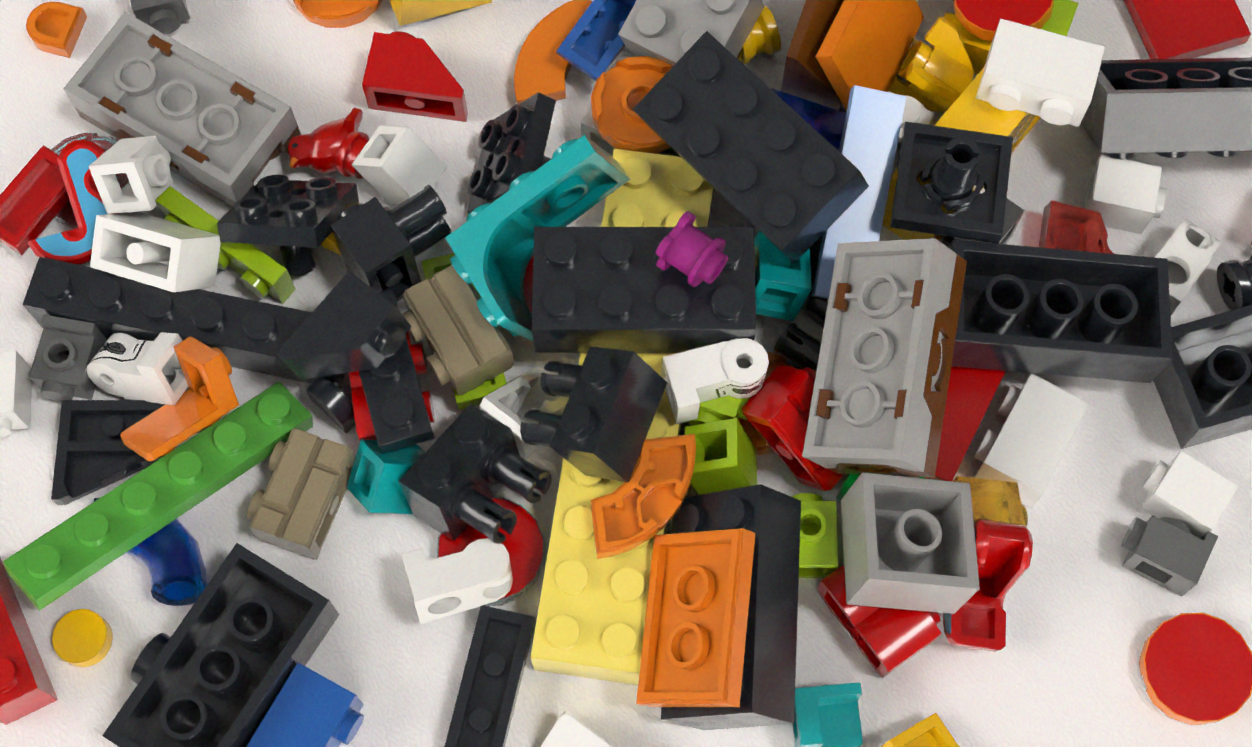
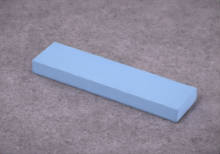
(870, 144)

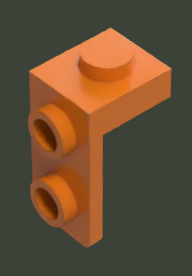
(201, 406)

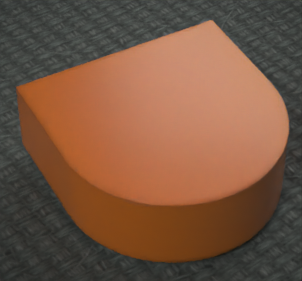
(56, 27)

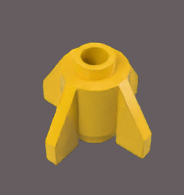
(938, 71)

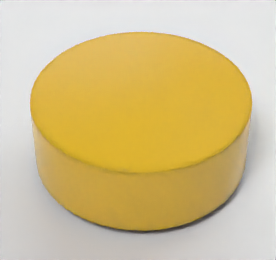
(82, 638)

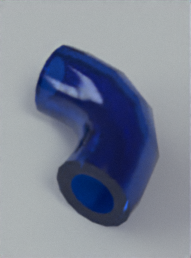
(173, 564)

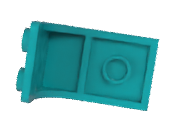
(499, 235)

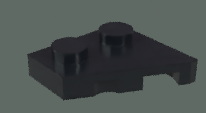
(91, 447)

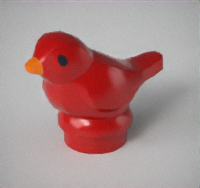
(330, 146)

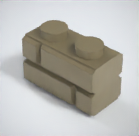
(460, 337)
(302, 493)

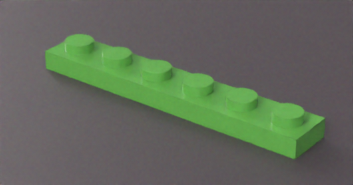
(155, 496)

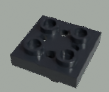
(510, 148)
(954, 164)
(288, 215)

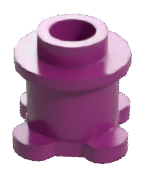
(692, 252)

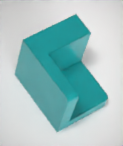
(377, 475)
(828, 716)

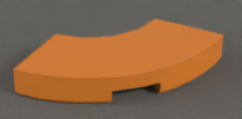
(537, 64)
(648, 500)

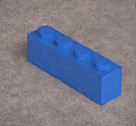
(310, 713)

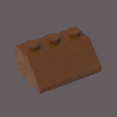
(802, 71)

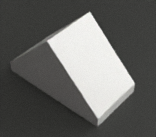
(517, 398)

